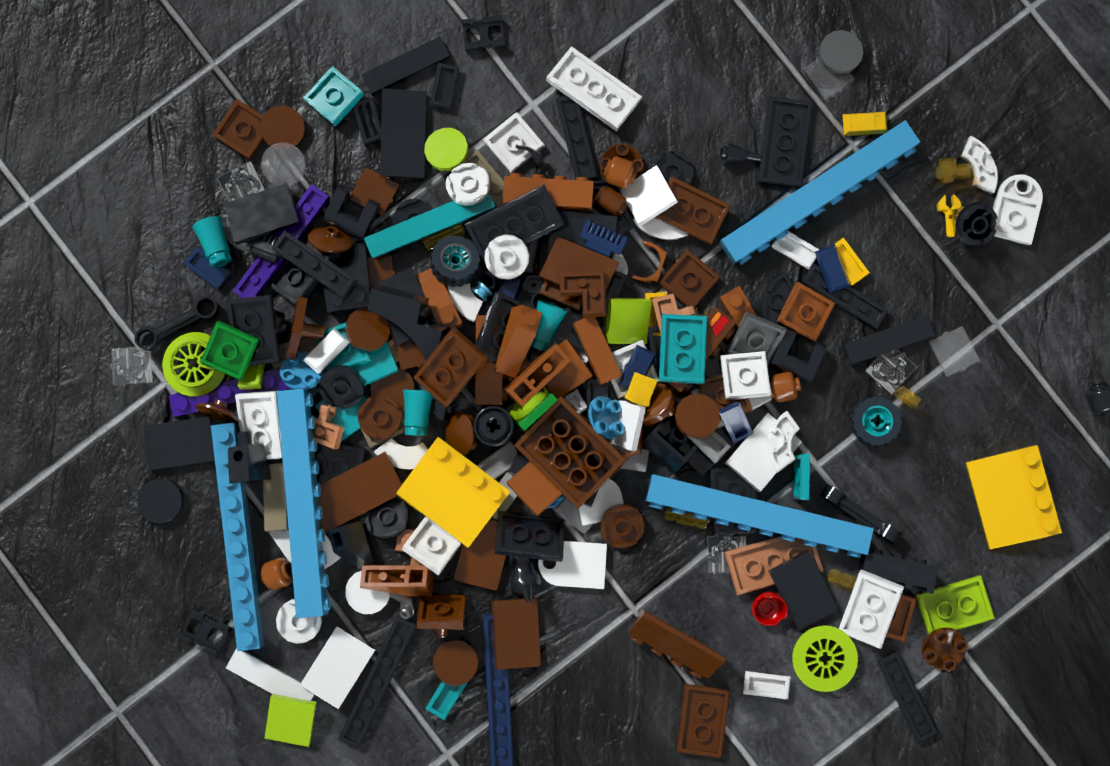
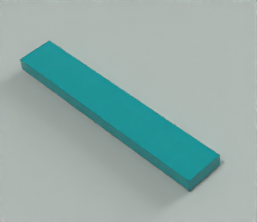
(424, 226)

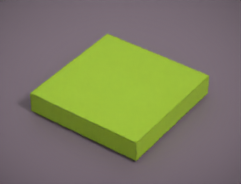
(627, 320)
(290, 720)

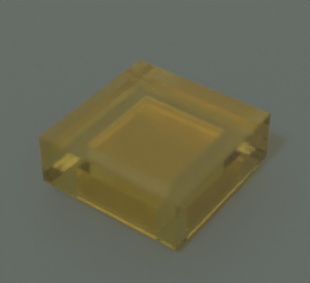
(907, 396)

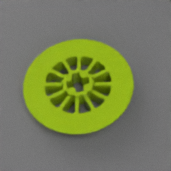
(188, 388)
(849, 661)

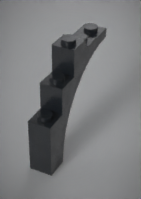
(410, 314)

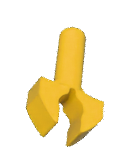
(949, 213)

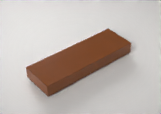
(597, 349)

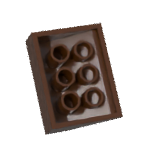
(570, 452)
(676, 644)

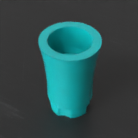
(213, 240)
(548, 324)
(417, 411)

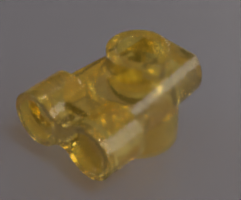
(948, 170)

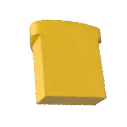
(640, 389)

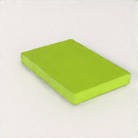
(955, 605)

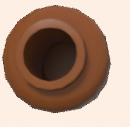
(619, 172)
(784, 387)
(277, 573)

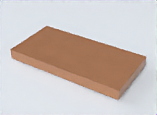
(751, 563)

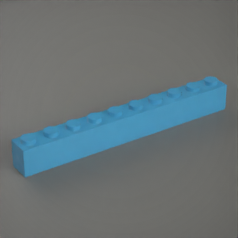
(820, 192)
(303, 503)
(760, 515)
(237, 544)

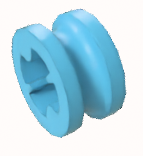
(482, 291)

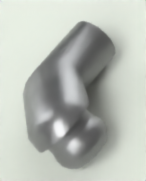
(406, 605)

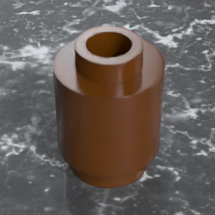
(611, 201)

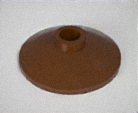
(330, 240)
(217, 411)

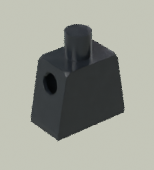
(247, 461)

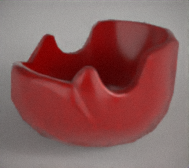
(769, 609)

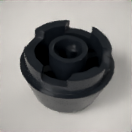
(975, 223)

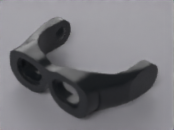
(537, 155)

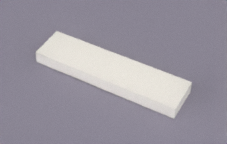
(267, 676)

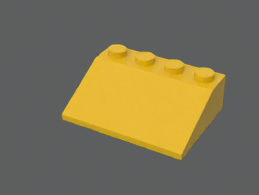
(453, 492)
(1013, 497)

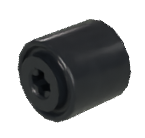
(499, 437)

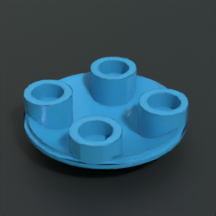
(299, 374)
(605, 417)

